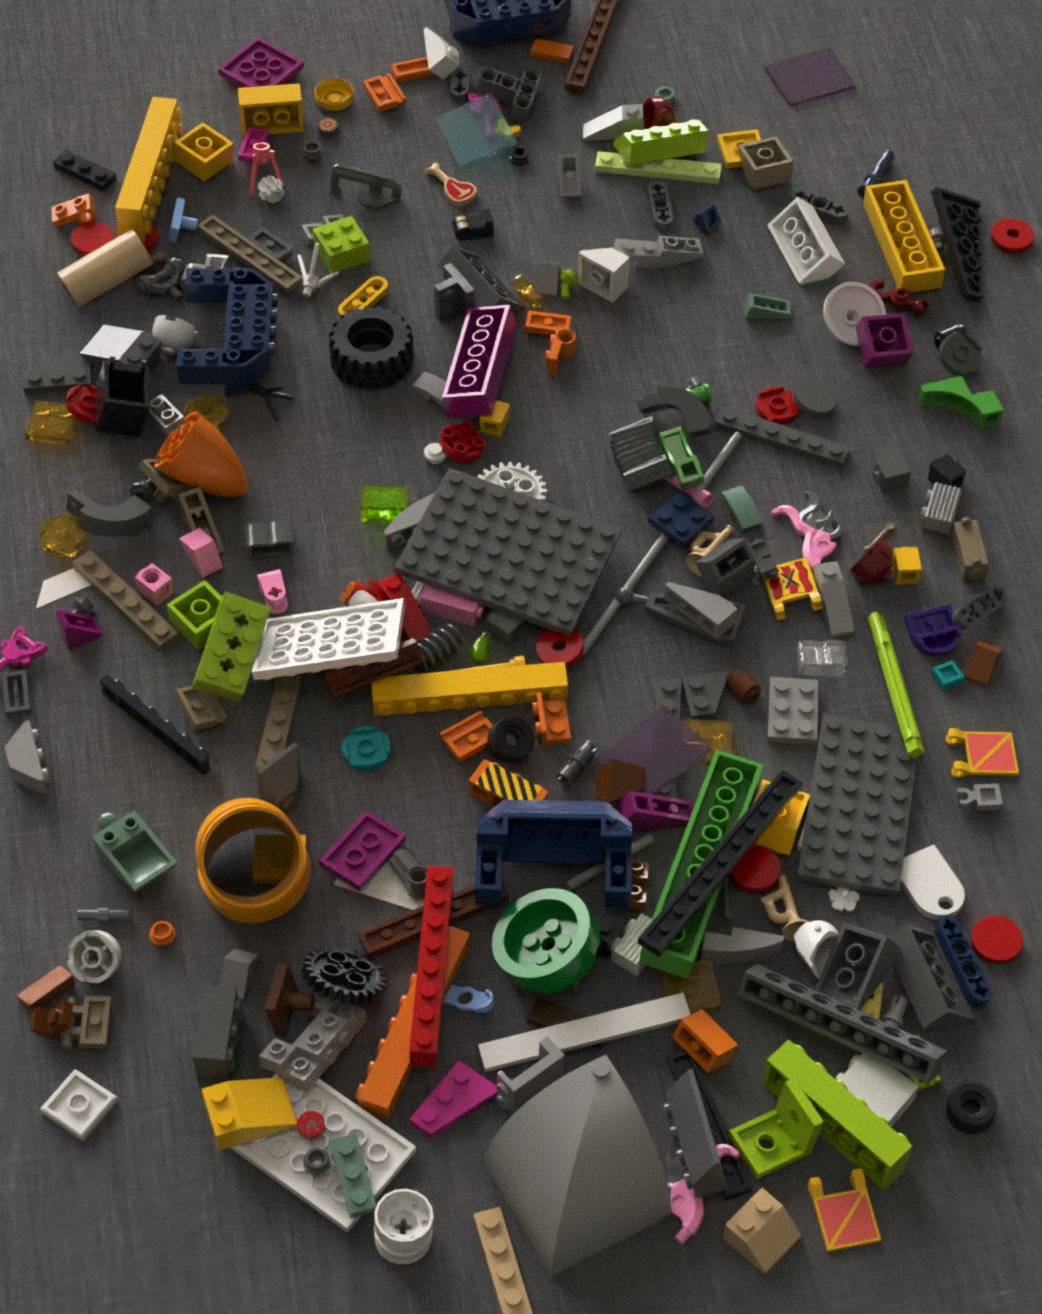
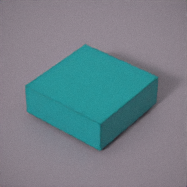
(947, 675)

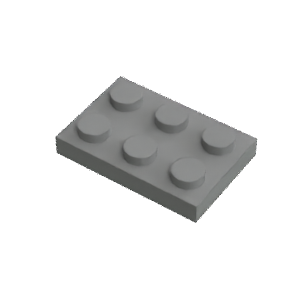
(793, 711)

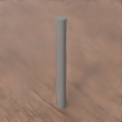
(600, 868)

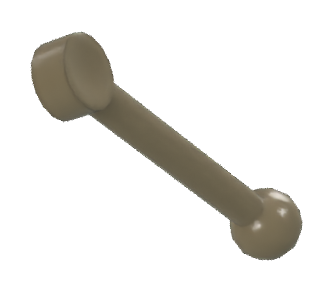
(889, 527)

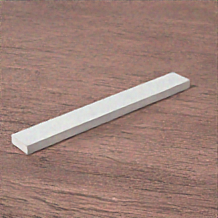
(585, 1031)

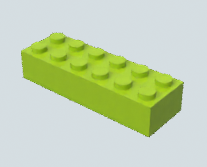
(847, 1120)

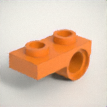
(79, 209)
(562, 346)

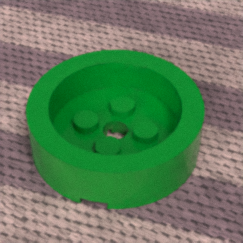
(540, 918)

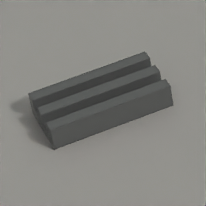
(18, 709)

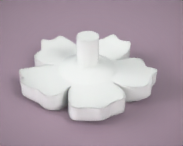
(843, 899)

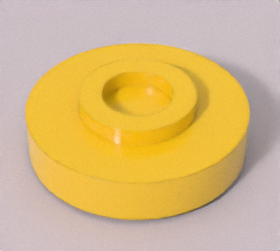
(334, 94)

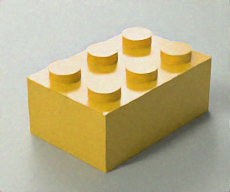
(271, 108)

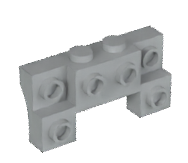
(318, 1044)

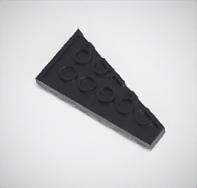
(961, 231)

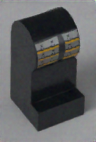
(474, 226)

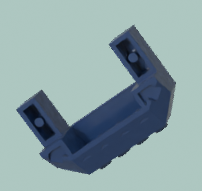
(505, 19)
(247, 328)
(554, 834)

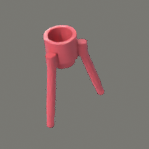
(261, 155)

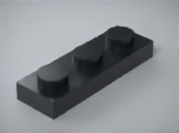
(84, 170)

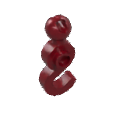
(900, 298)

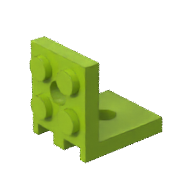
(789, 1128)

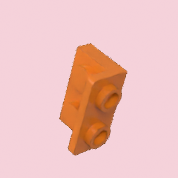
(552, 721)

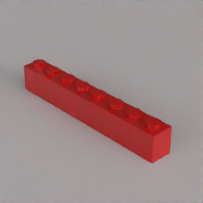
(431, 967)

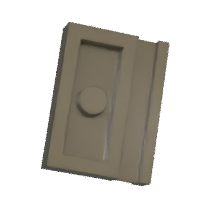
(200, 708)

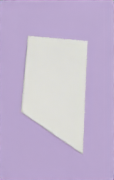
(61, 586)

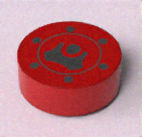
(311, 1125)

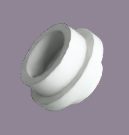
(434, 453)

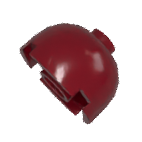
(875, 563)

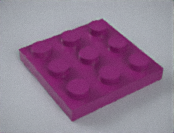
(260, 65)

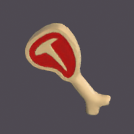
(456, 192)

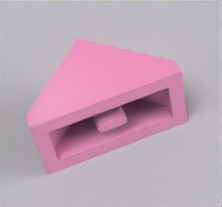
(202, 552)

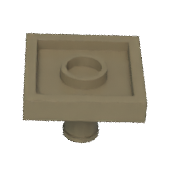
(165, 484)

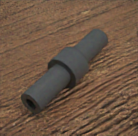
(103, 914)

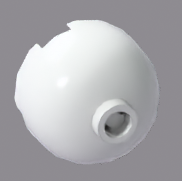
(173, 334)
(94, 956)

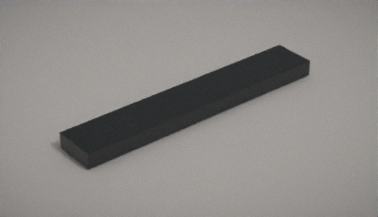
(733, 1170)

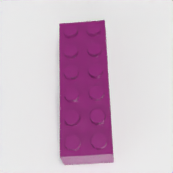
(479, 361)

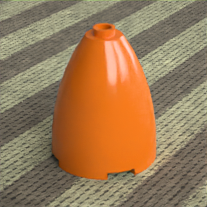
(203, 459)

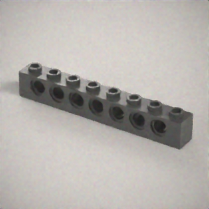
(842, 1023)

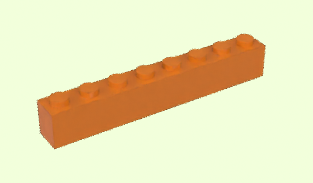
(392, 1066)

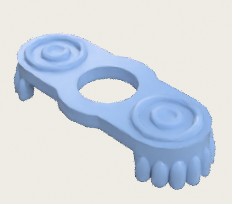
(480, 1002)

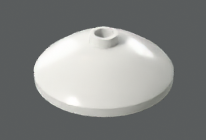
(852, 300)

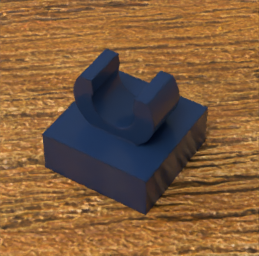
(707, 218)

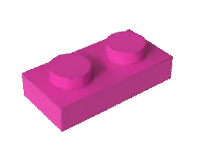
(253, 136)

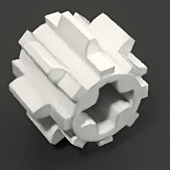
(271, 189)

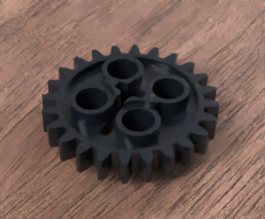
(344, 975)

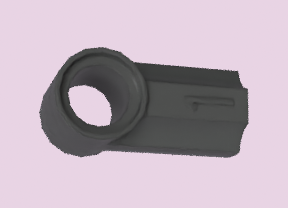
(410, 873)

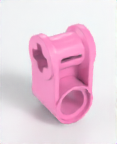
(273, 591)

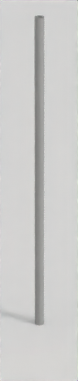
(656, 548)

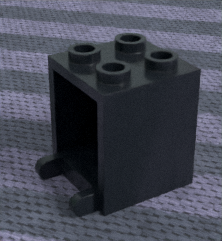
(122, 398)

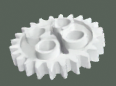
(517, 479)

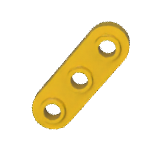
(369, 293)

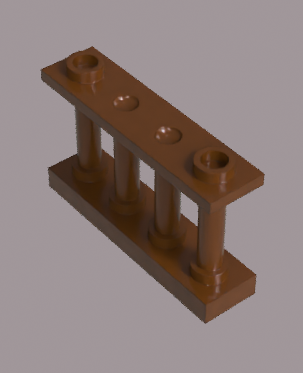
(353, 677)

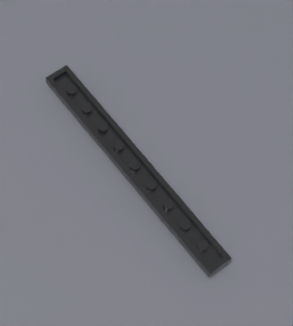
(719, 863)

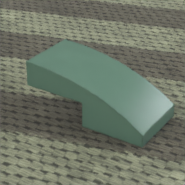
(742, 507)

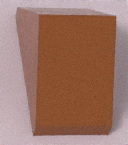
(982, 663)

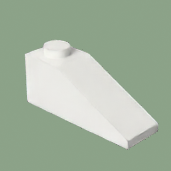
(441, 56)

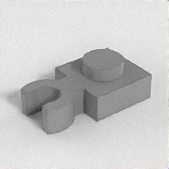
(984, 796)

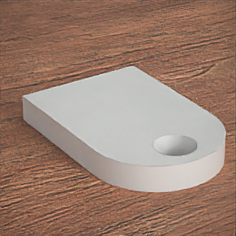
(930, 881)

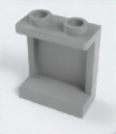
(516, 1092)

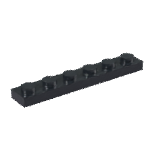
(160, 728)

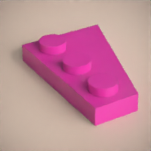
(454, 1097)

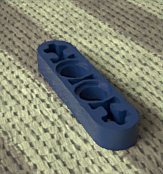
(958, 962)

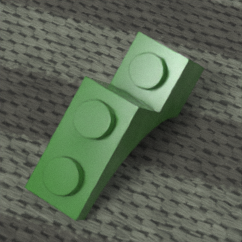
(953, 393)
(681, 459)

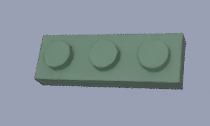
(353, 1175)

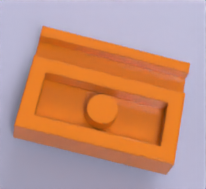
(384, 92)
(467, 736)

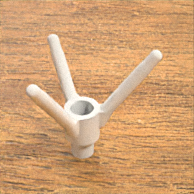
(310, 281)

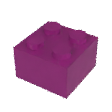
(884, 340)

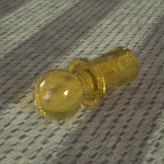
(527, 290)

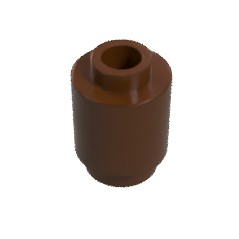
(743, 686)

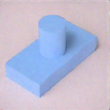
(180, 221)

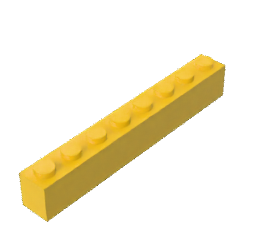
(469, 688)

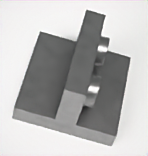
(453, 295)

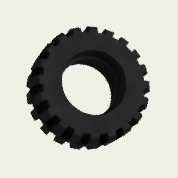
(369, 327)

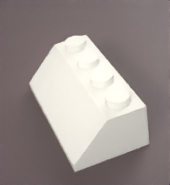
(805, 243)

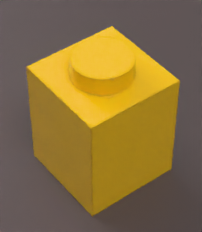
(496, 423)
(907, 565)

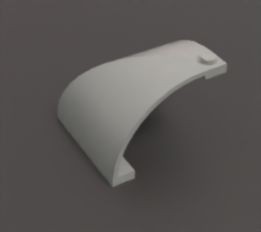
(579, 1167)

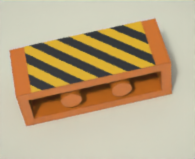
(494, 784)

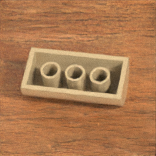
(105, 268)

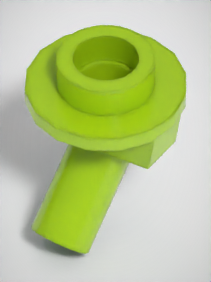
(568, 279)

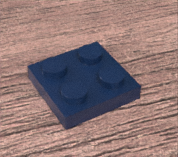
(681, 519)

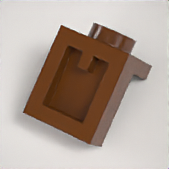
(52, 1022)

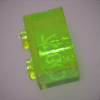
(383, 502)

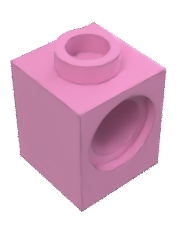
(154, 584)

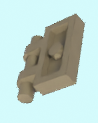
(94, 1024)

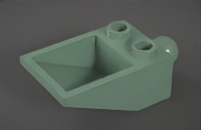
(131, 850)

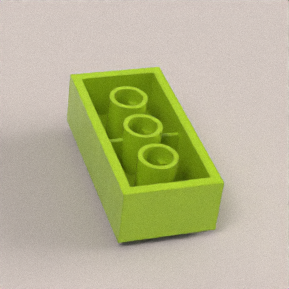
(246, 640)

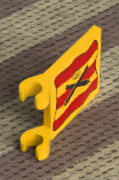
(793, 583)

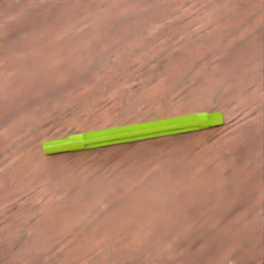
(896, 685)

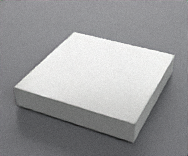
(78, 1104)

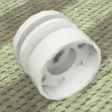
(403, 1212)

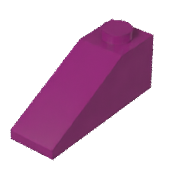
(654, 811)

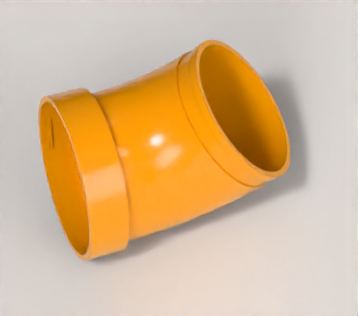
(232, 819)

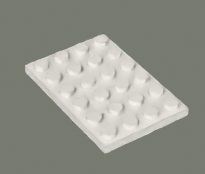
(330, 639)
(283, 1152)

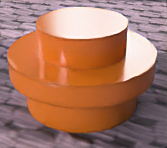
(162, 933)

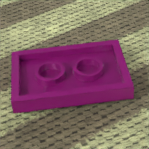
(362, 850)

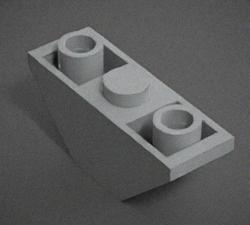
(26, 759)

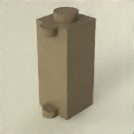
(969, 549)

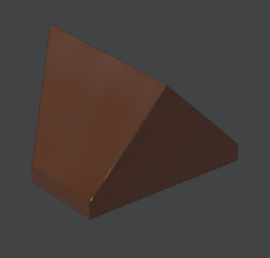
(617, 779)

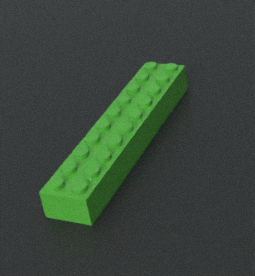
(720, 804)

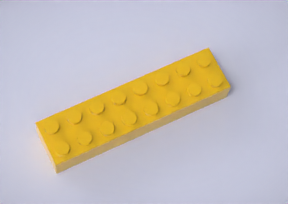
(149, 167)

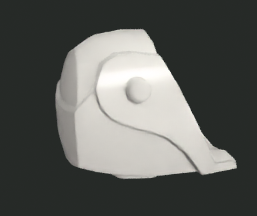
(815, 943)

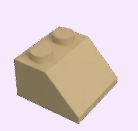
(762, 1231)

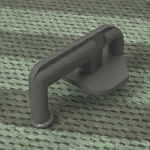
(374, 189)

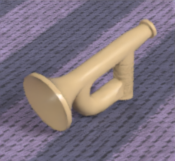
(697, 552)
(790, 916)

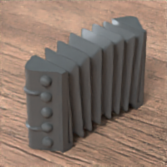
(640, 454)

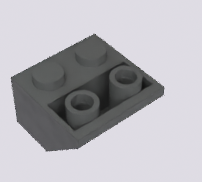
(727, 567)

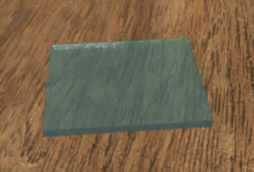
(476, 131)

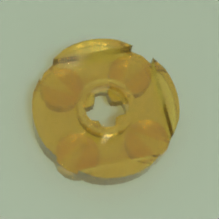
(209, 403)
(64, 545)

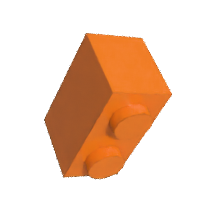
(705, 1041)

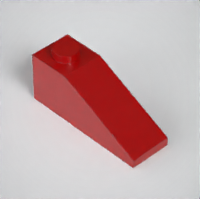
(413, 622)

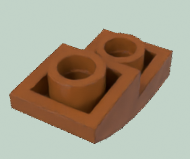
(639, 885)

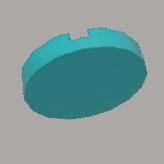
(366, 748)

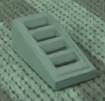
(761, 307)

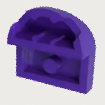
(933, 629)

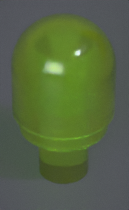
(480, 648)

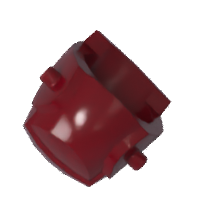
(658, 112)

